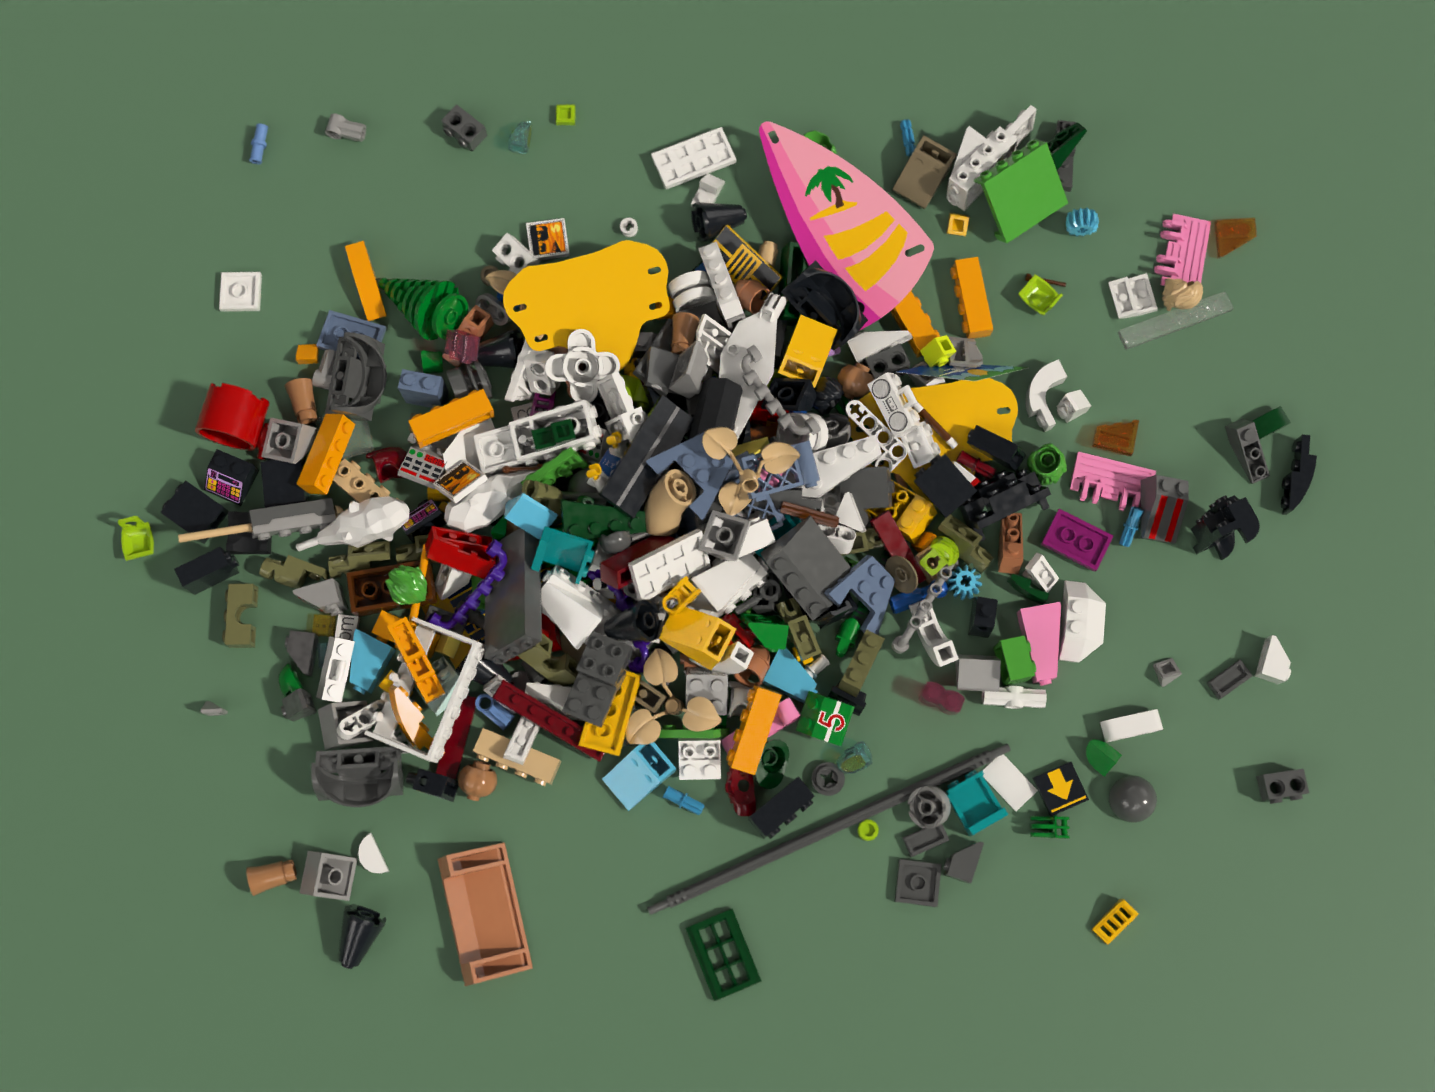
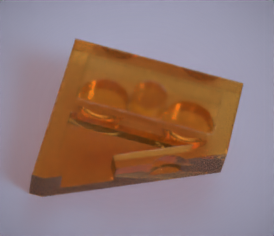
(1233, 234)
(1117, 437)

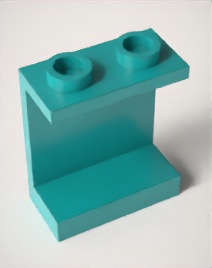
(565, 551)

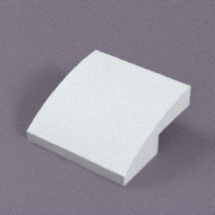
(1133, 296)

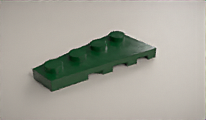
(593, 520)

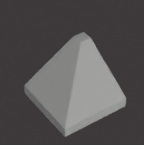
(1166, 671)
(212, 709)

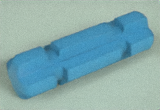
(908, 137)

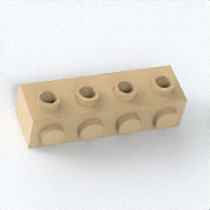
(356, 483)
(536, 765)

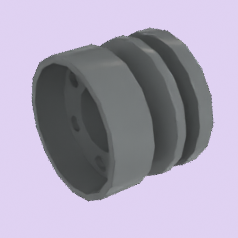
(472, 380)

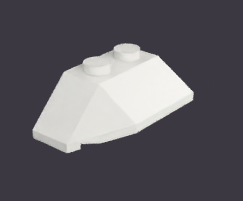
(713, 340)
(1081, 622)

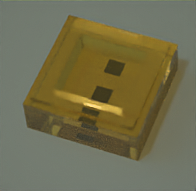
(324, 625)

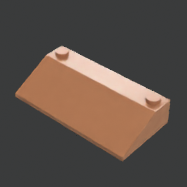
(484, 913)

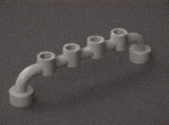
(773, 406)
(901, 643)

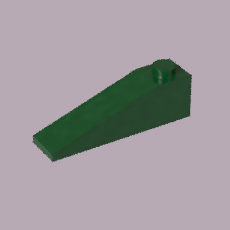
(1065, 142)

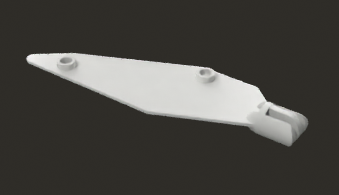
(758, 331)

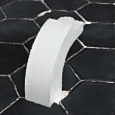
(1035, 400)
(933, 639)
(734, 660)

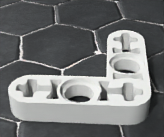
(361, 727)

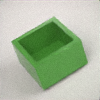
(1015, 660)

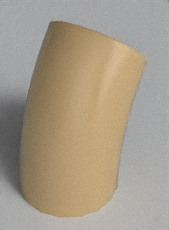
(668, 502)

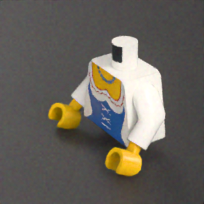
(601, 472)

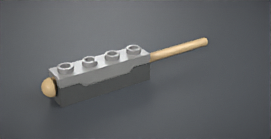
(277, 521)

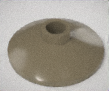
(903, 573)

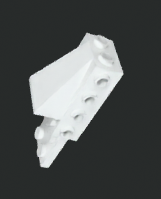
(982, 154)
(621, 410)
(515, 444)
(726, 585)
(577, 608)

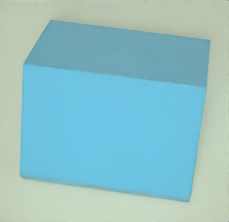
(529, 514)

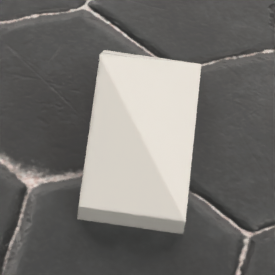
(849, 513)

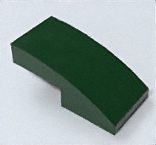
(1271, 422)
(553, 435)
(1022, 586)

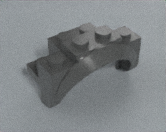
(357, 380)
(360, 775)

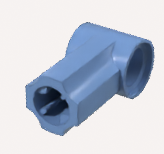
(495, 712)

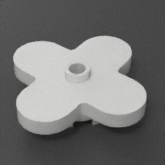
(581, 350)

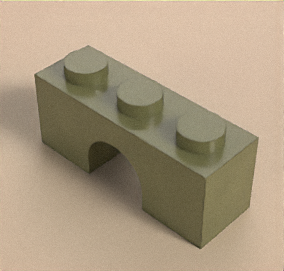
(238, 599)
(861, 663)
(556, 669)

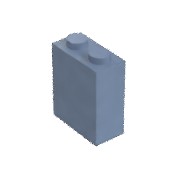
(422, 389)

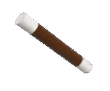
(935, 426)

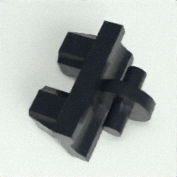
(858, 702)

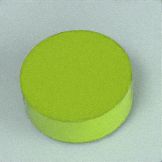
(867, 830)

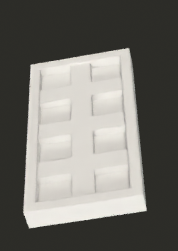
(693, 158)
(668, 565)

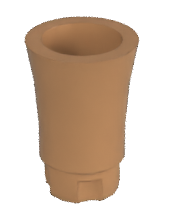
(684, 331)
(302, 399)
(270, 876)

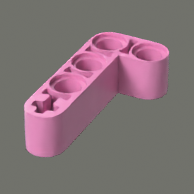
(784, 716)

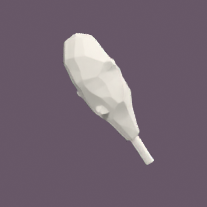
(485, 502)
(362, 523)

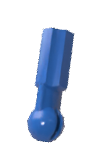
(902, 601)

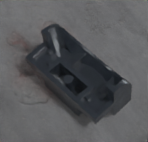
(826, 302)
(1002, 497)
(1219, 523)

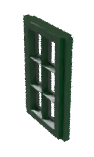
(706, 964)

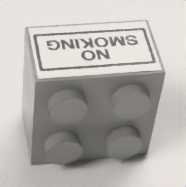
(707, 684)

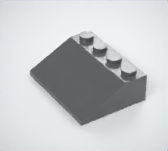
(807, 565)

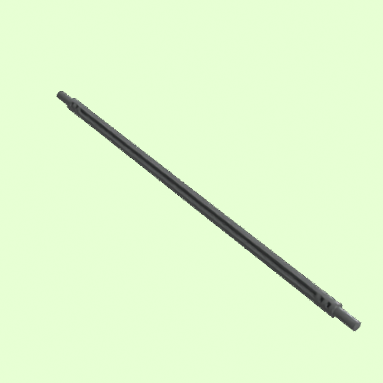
(825, 830)

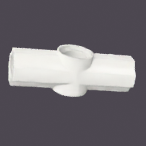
(1015, 697)

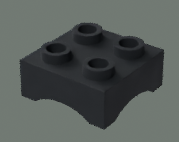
(242, 542)

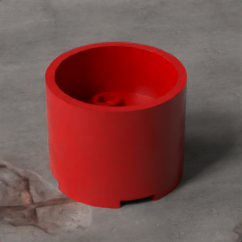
(232, 416)

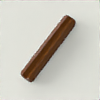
(803, 512)

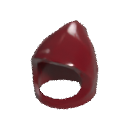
(387, 462)

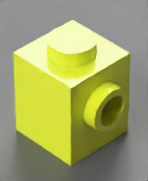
(938, 351)

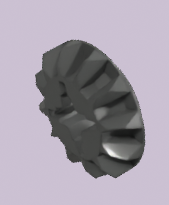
(830, 788)

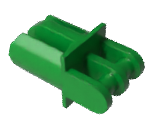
(847, 636)
(1052, 827)

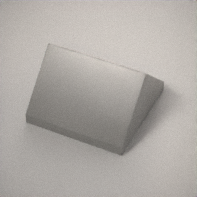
(724, 536)
(978, 673)

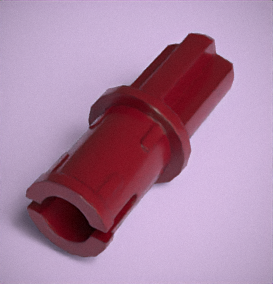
(975, 465)

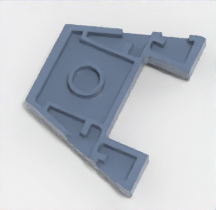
(702, 468)
(870, 585)

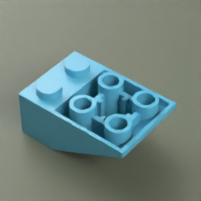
(639, 774)

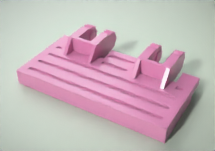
(1188, 251)
(1109, 476)

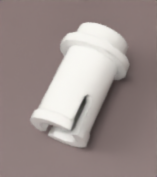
(817, 666)

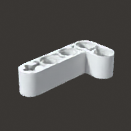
(878, 427)
(841, 536)

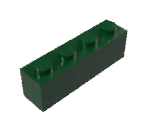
(791, 266)

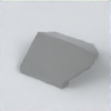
(967, 353)

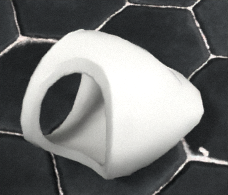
(738, 698)

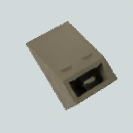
(924, 172)

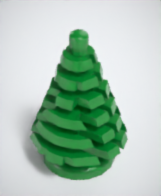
(427, 304)

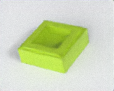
(565, 114)

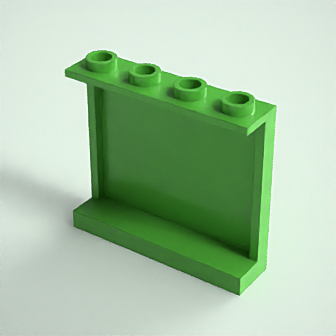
(1022, 190)

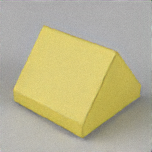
(447, 646)

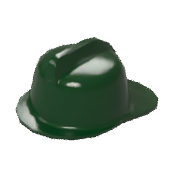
(772, 764)

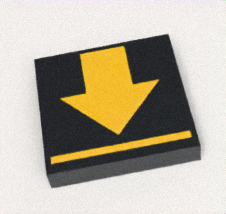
(1060, 789)

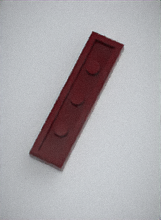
(894, 541)
(455, 745)

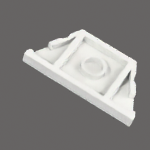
(519, 385)

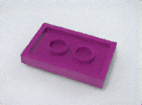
(1077, 540)

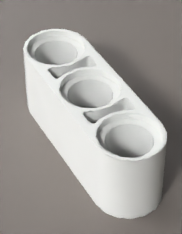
(1131, 725)

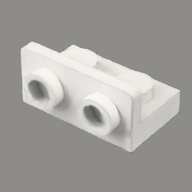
(921, 445)

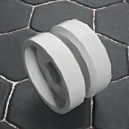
(691, 290)
(817, 441)

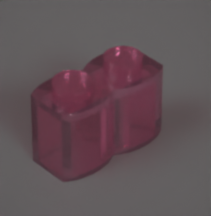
(462, 346)
(947, 701)

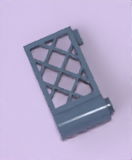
(803, 469)
(733, 476)

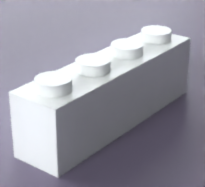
(721, 280)

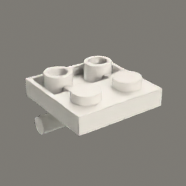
(699, 758)

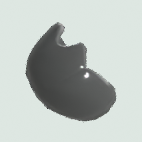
(615, 542)

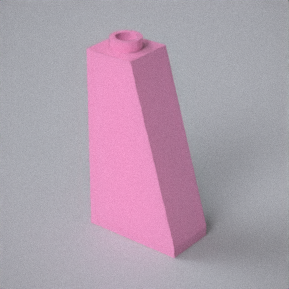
(1042, 630)

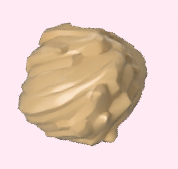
(1181, 294)

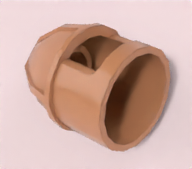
(749, 294)
(758, 666)

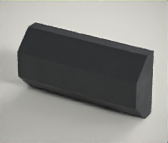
(716, 405)

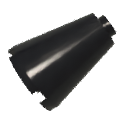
(711, 218)
(501, 350)
(635, 623)
(487, 670)
(358, 934)

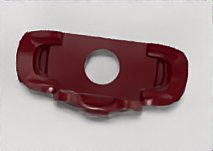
(743, 802)

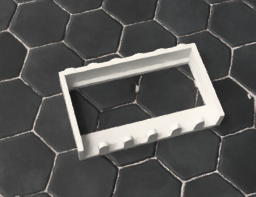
(386, 719)

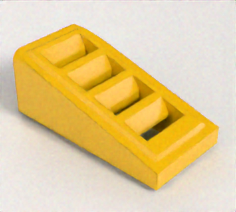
(1109, 916)

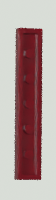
(543, 716)

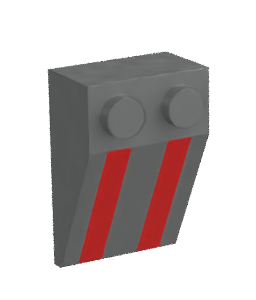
(1164, 507)

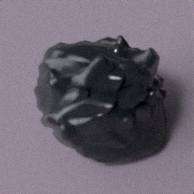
(828, 394)

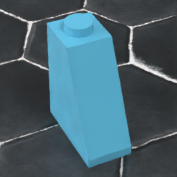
(368, 661)
(789, 676)

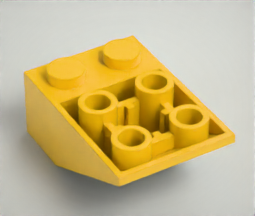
(807, 350)
(909, 512)
(698, 636)

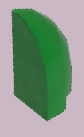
(288, 680)
(1101, 756)

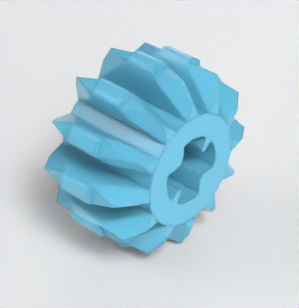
(1082, 222)
(971, 587)

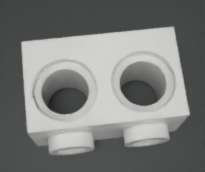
(517, 253)
(536, 374)

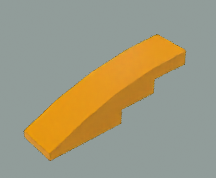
(365, 281)
(416, 660)

